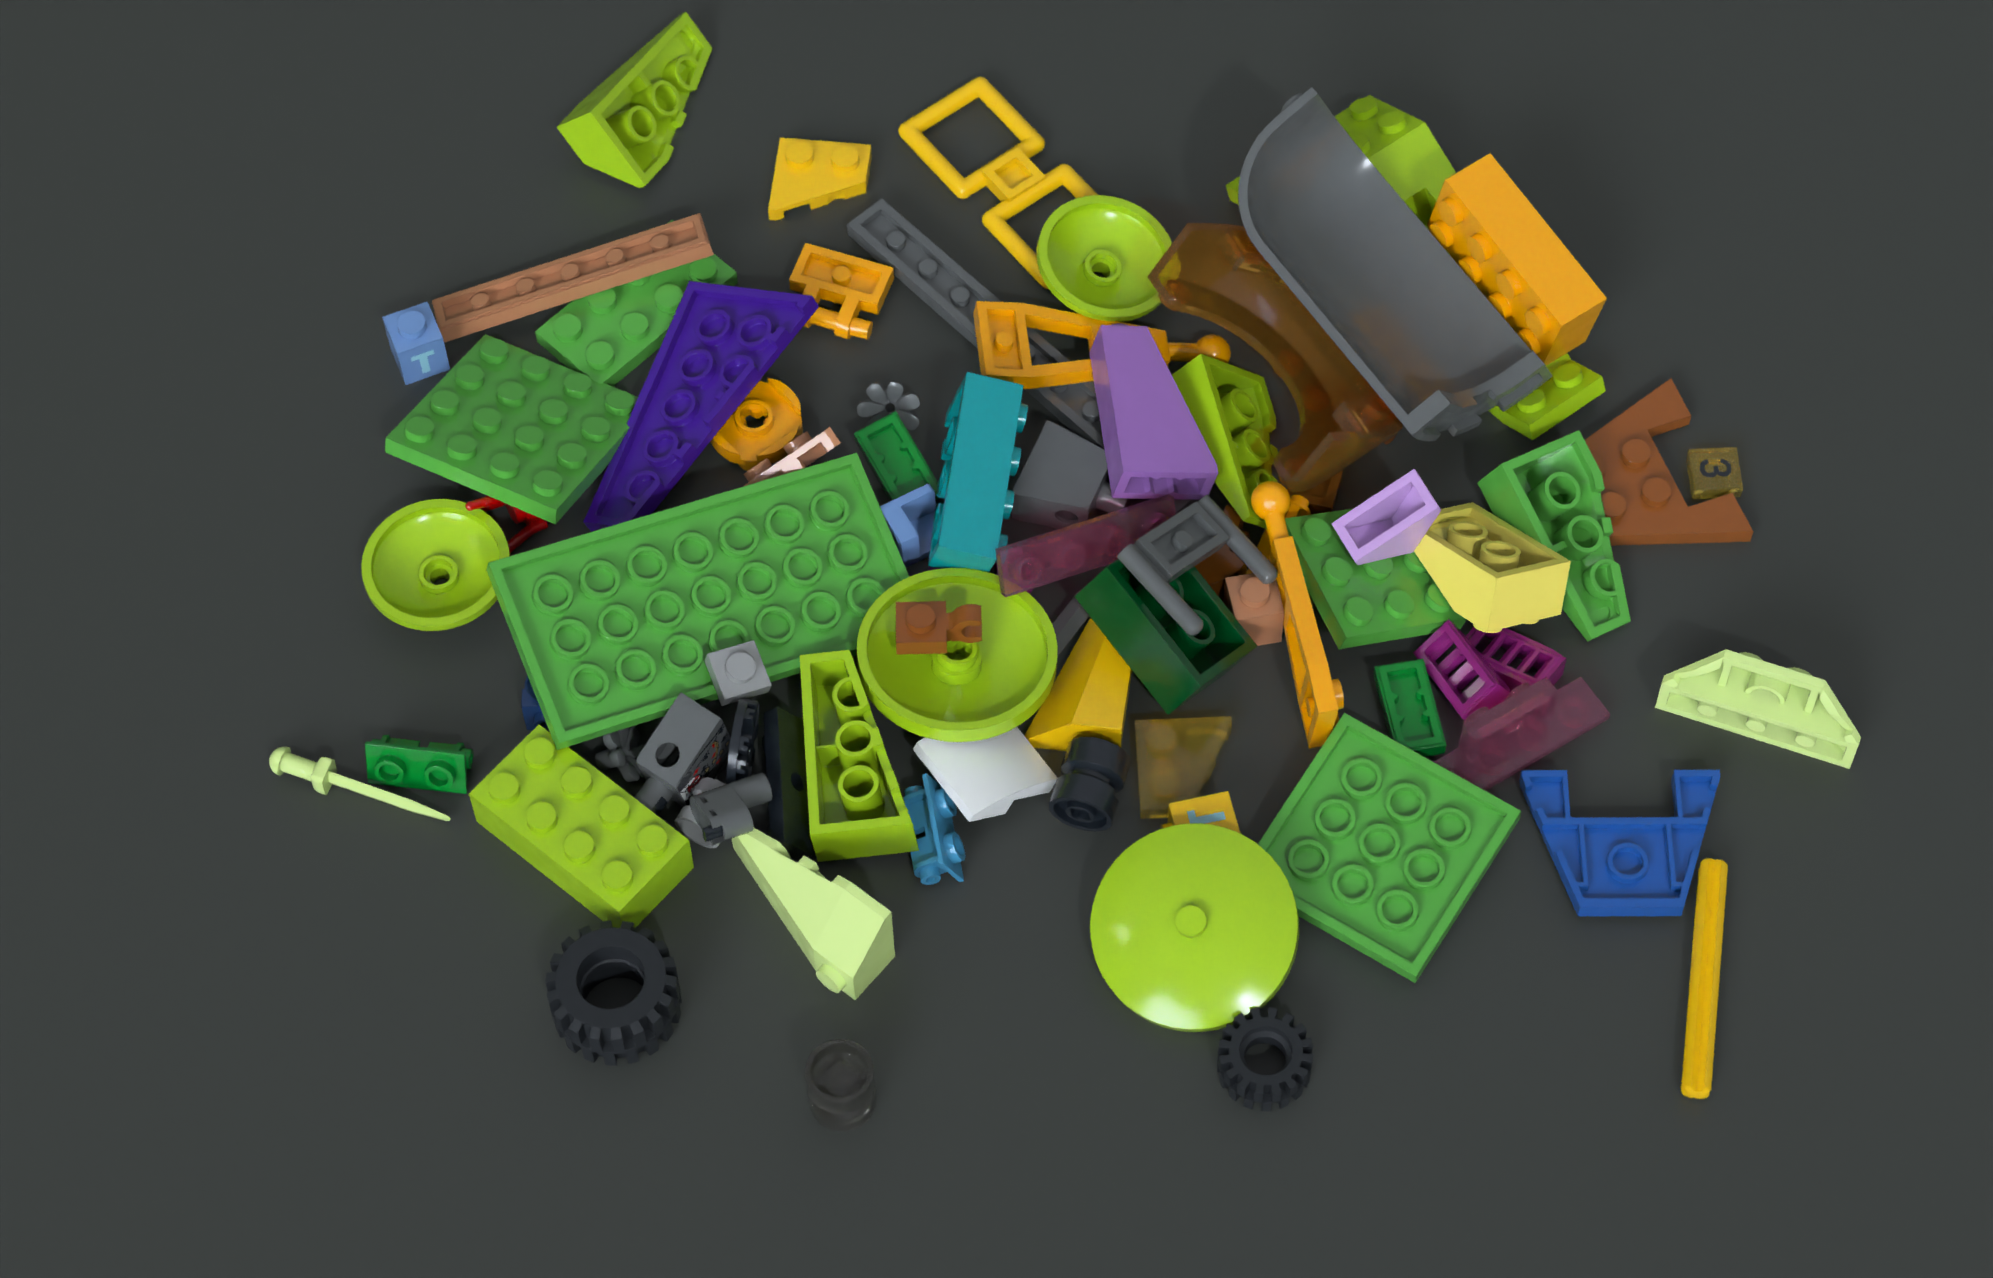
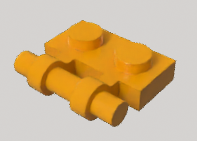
(845, 281)

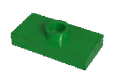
(894, 457)
(1410, 706)

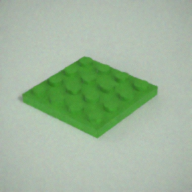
(515, 428)
(1385, 845)

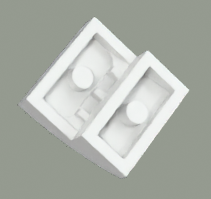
(987, 773)

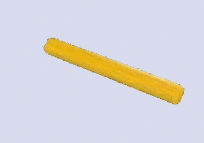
(1704, 979)

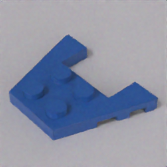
(1623, 861)

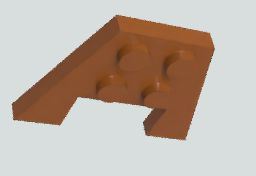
(1640, 489)

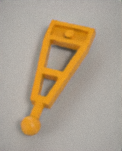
(1006, 350)
(1316, 692)

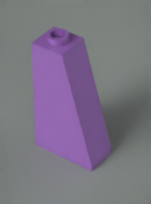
(1144, 420)

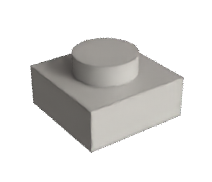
(737, 673)

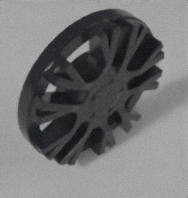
(742, 740)

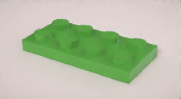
(625, 324)

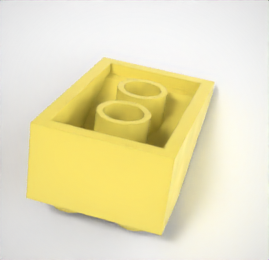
(1492, 569)

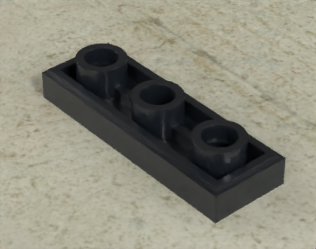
(787, 777)

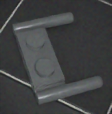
(1181, 545)

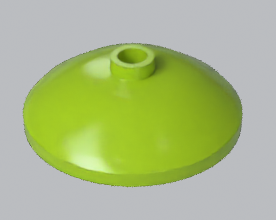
(1105, 238)
(429, 544)

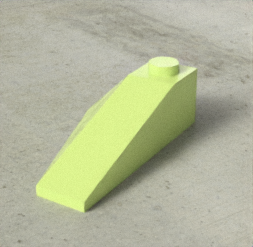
(833, 922)

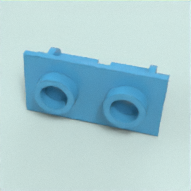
(942, 847)

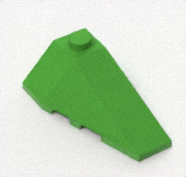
(1559, 503)

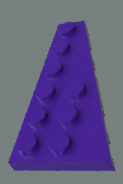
(702, 373)

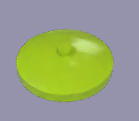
(974, 686)
(1194, 927)

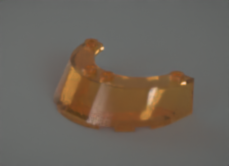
(1226, 280)

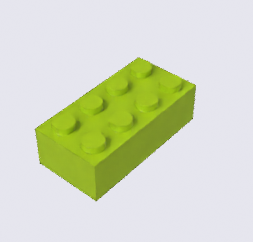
(581, 830)

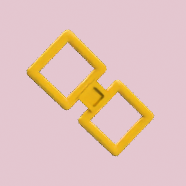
(1009, 176)

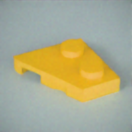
(817, 173)

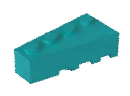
(977, 473)

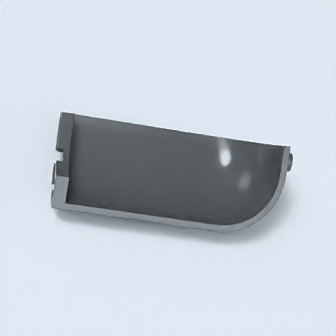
(1378, 277)

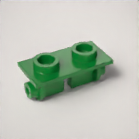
(410, 766)

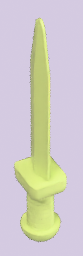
(324, 774)

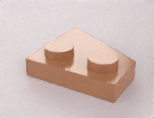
(800, 453)

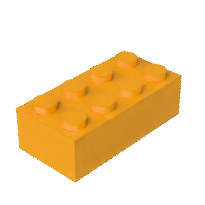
(1515, 259)

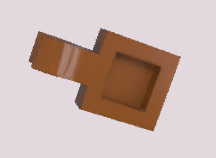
(927, 627)

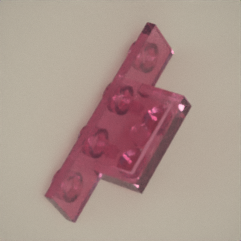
(1077, 546)
(1522, 730)

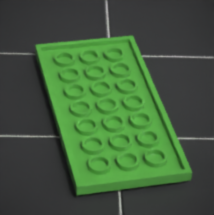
(633, 609)

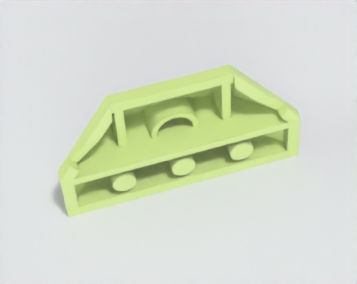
(1764, 704)

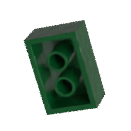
(1154, 644)

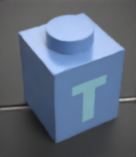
(416, 343)

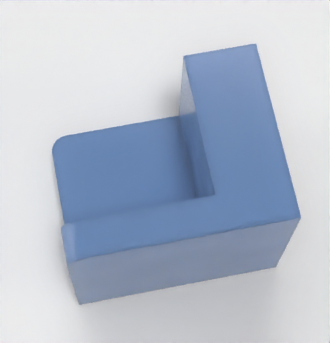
(911, 523)

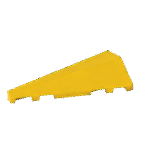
(1086, 696)

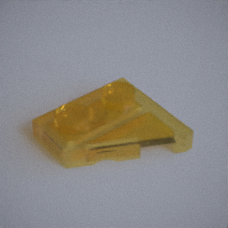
(1176, 759)

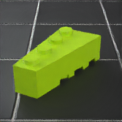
(849, 778)

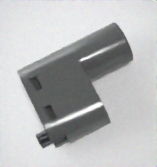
(725, 809)

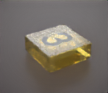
(1714, 472)

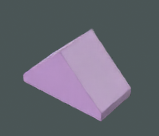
(1389, 521)

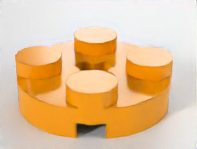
(753, 445)

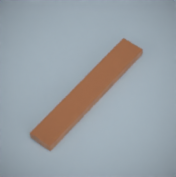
(572, 277)

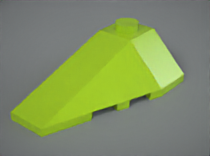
(635, 112)

